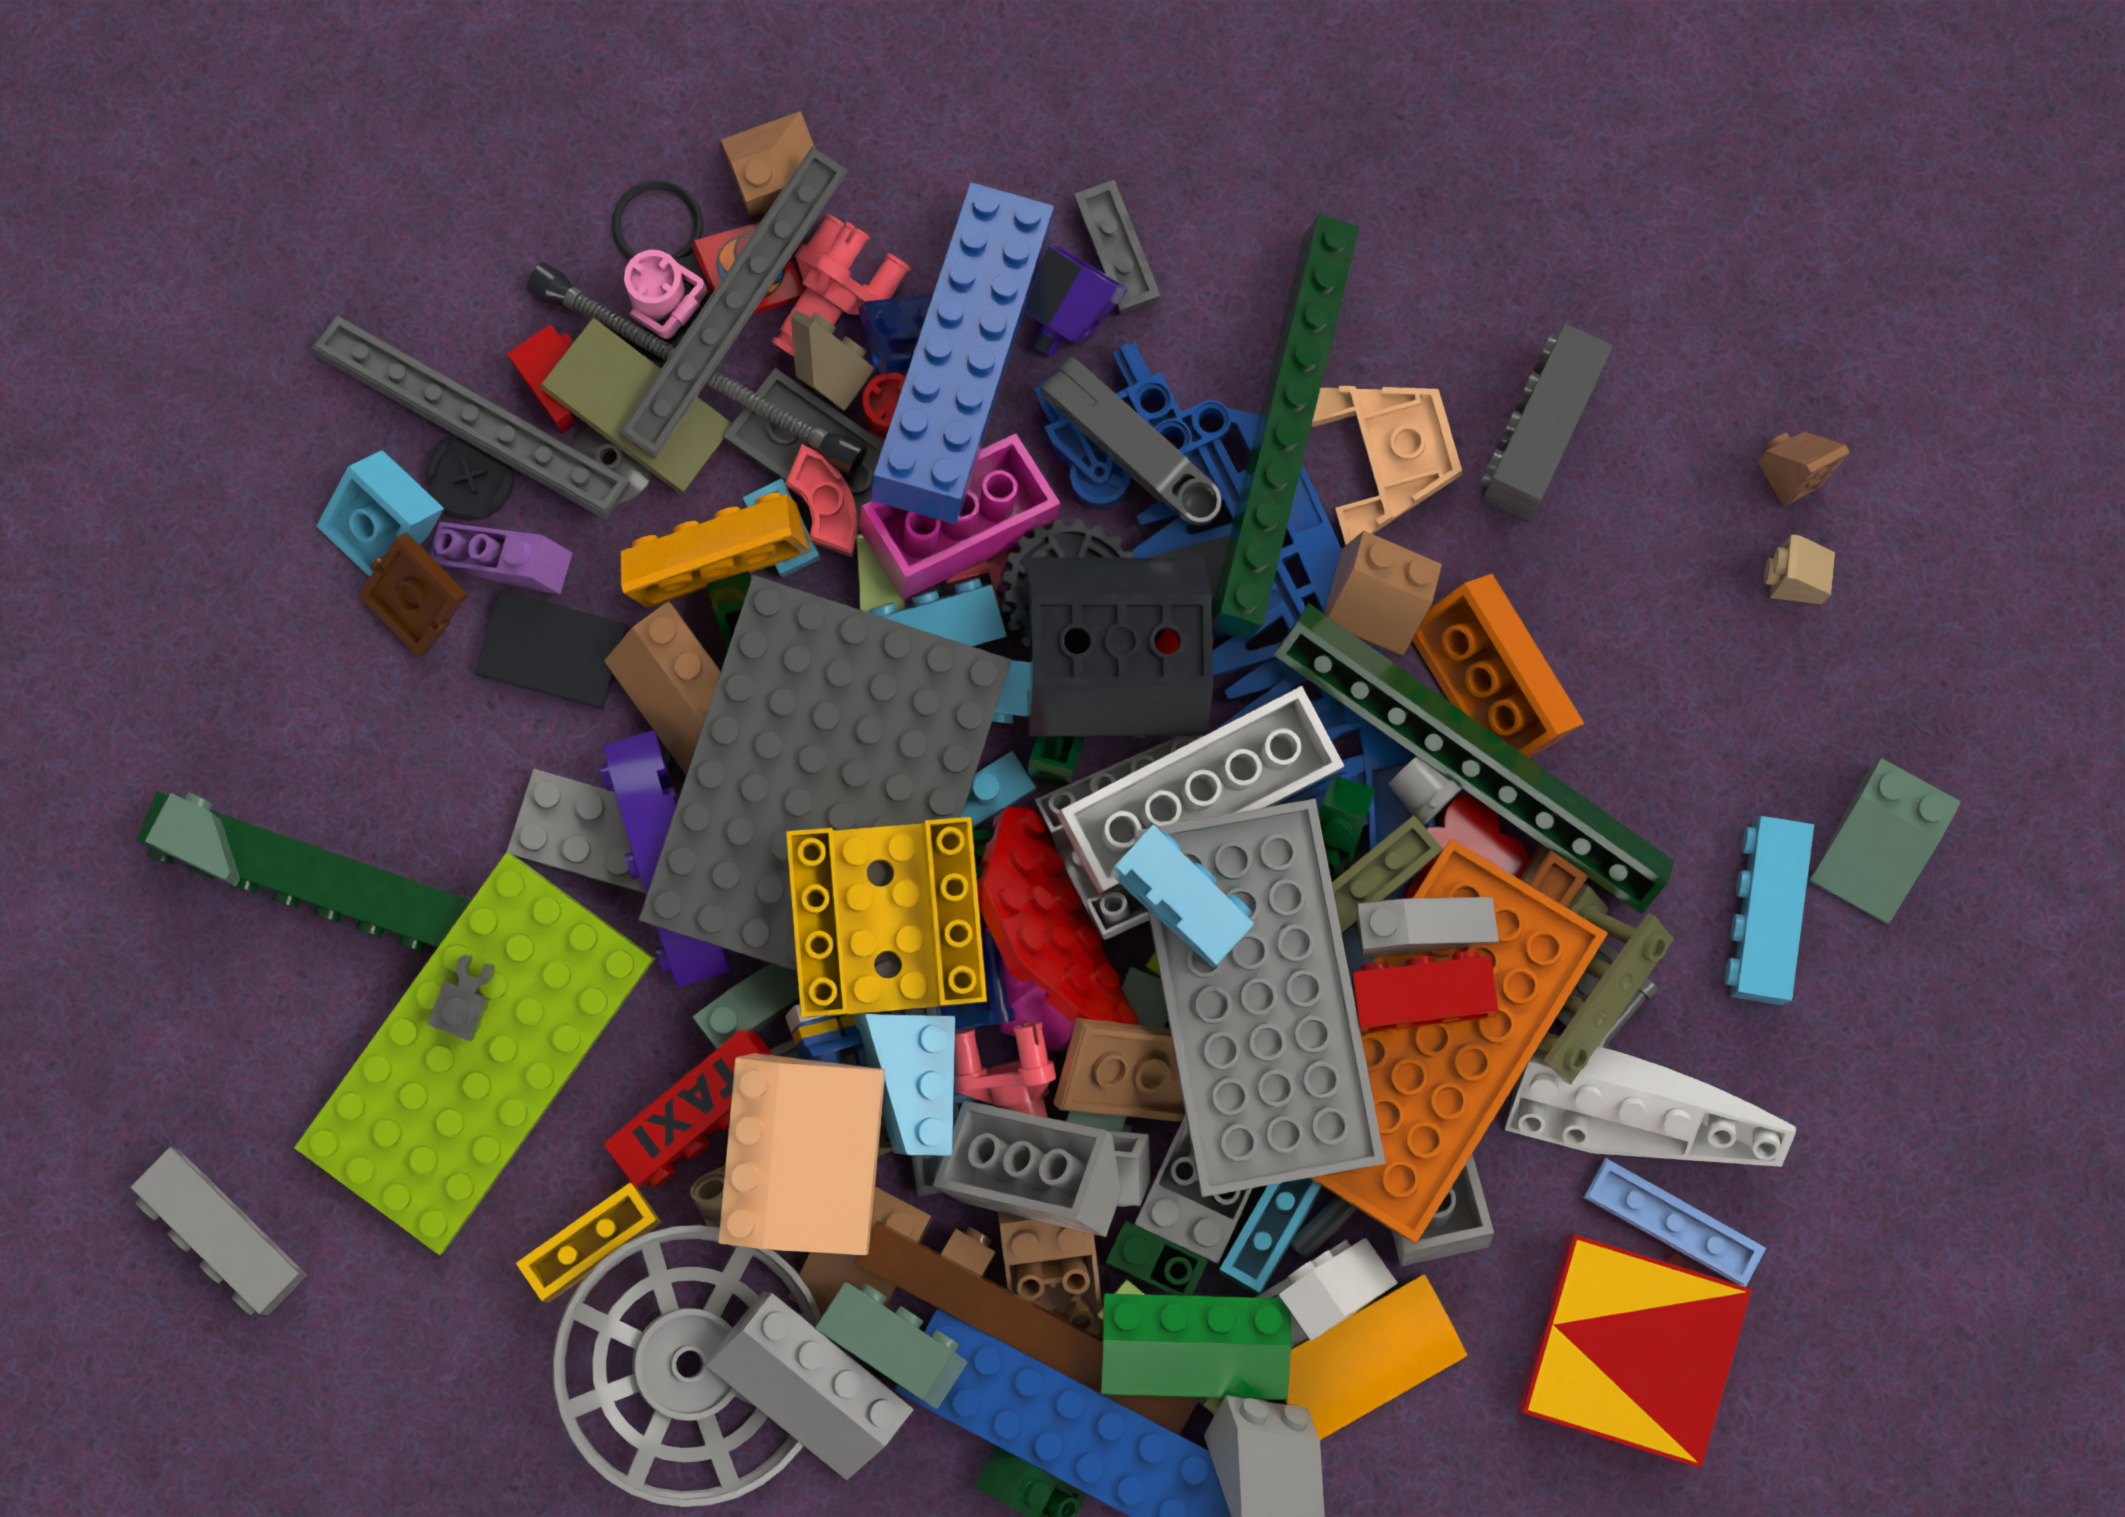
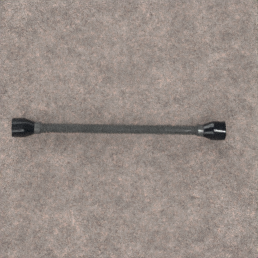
(838, 449)

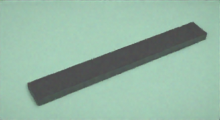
(733, 302)
(471, 417)

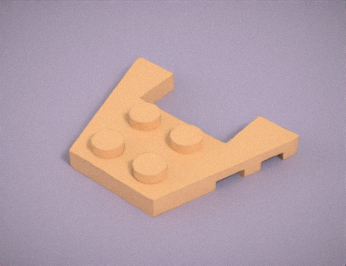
(1405, 445)

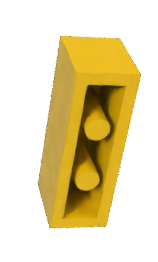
(584, 1243)

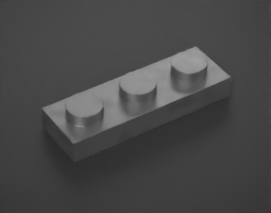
(1117, 244)

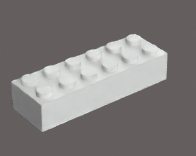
(1222, 773)

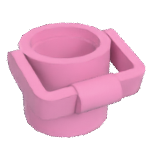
(659, 292)

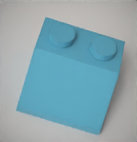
(376, 506)

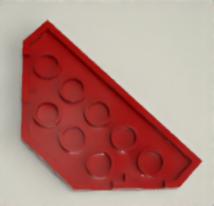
(1042, 922)

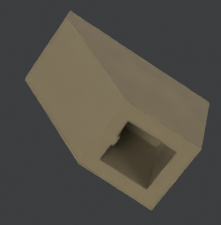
(826, 363)

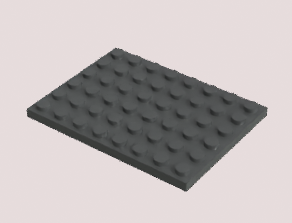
(814, 728)

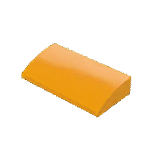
(1373, 1357)

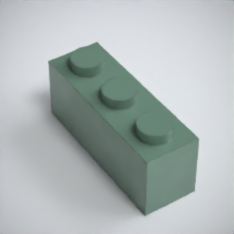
(893, 1342)

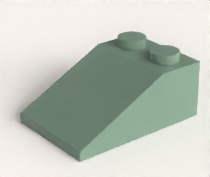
(1884, 840)

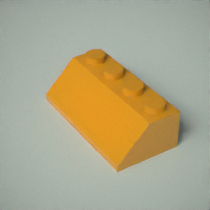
(709, 551)

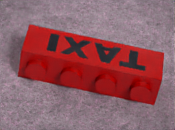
(683, 1116)

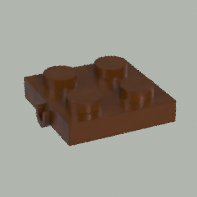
(412, 594)

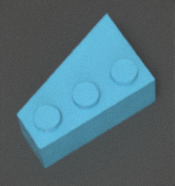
(1183, 896)
(917, 1078)

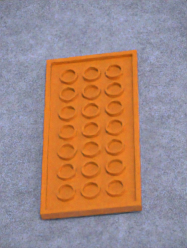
(1447, 1081)

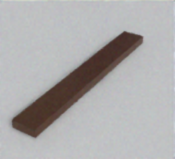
(1006, 1318)

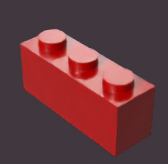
(1424, 992)

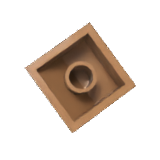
(1382, 592)

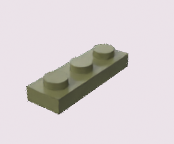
(1384, 869)

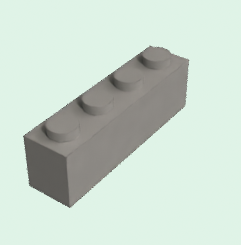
(218, 1232)

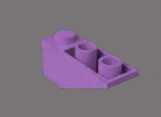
(502, 556)

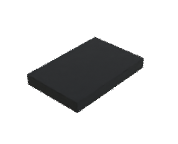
(550, 649)

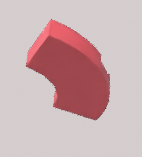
(829, 501)

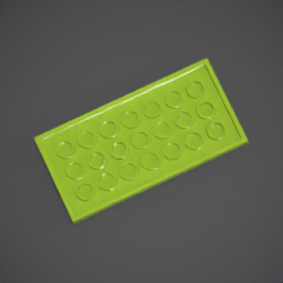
(439, 1117)

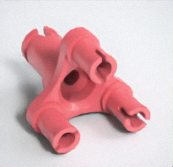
(827, 279)
(1012, 1085)

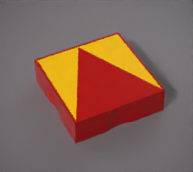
(1634, 1350)

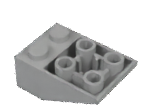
(1180, 1213)

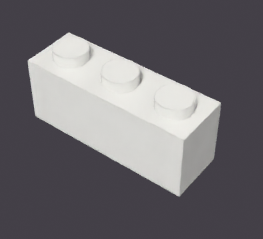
(1336, 1286)

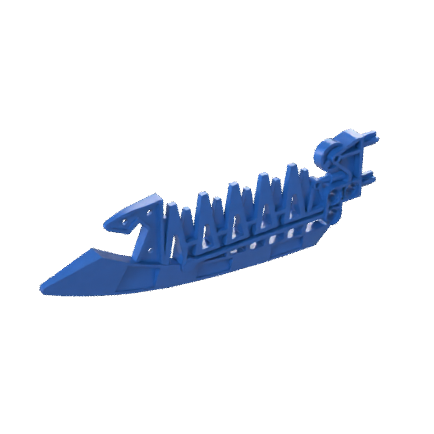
(1103, 484)

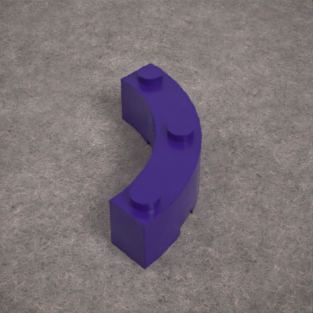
(647, 806)

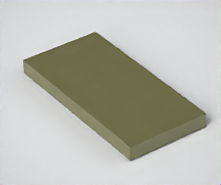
(602, 385)

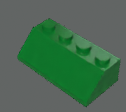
(1195, 1346)

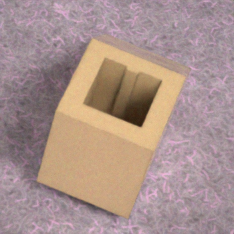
(1800, 571)

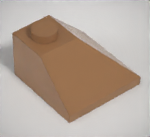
(766, 159)

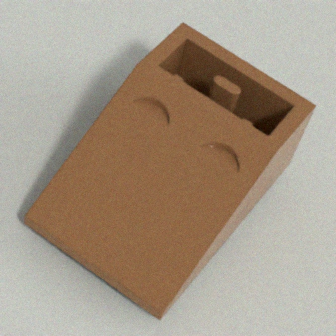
(1053, 1269)

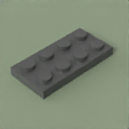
(778, 448)

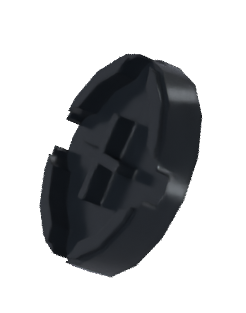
(468, 480)

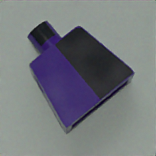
(1069, 299)

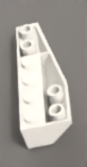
(1643, 1111)

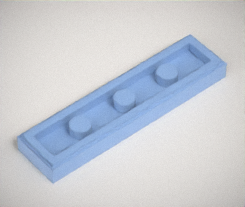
(1674, 1223)

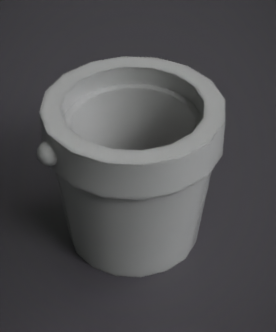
(1423, 789)

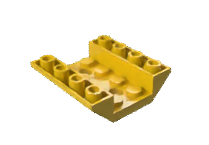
(921, 916)

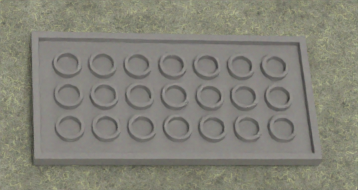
(1273, 1030)

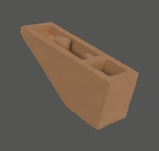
(1800, 464)

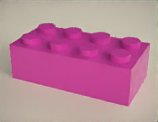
(1000, 507)

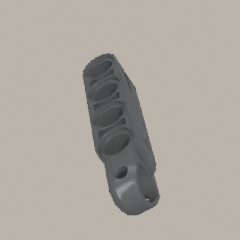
(1132, 443)

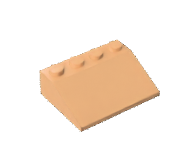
(801, 1155)

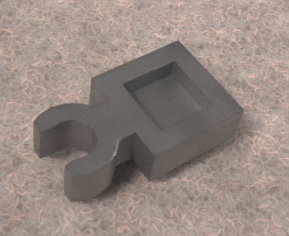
(460, 1005)

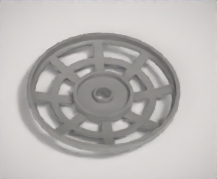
(656, 1370)

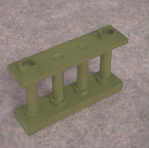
(1614, 990)

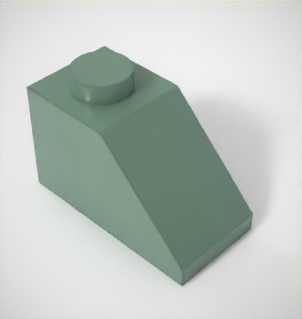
(194, 836)

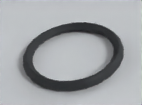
(650, 185)

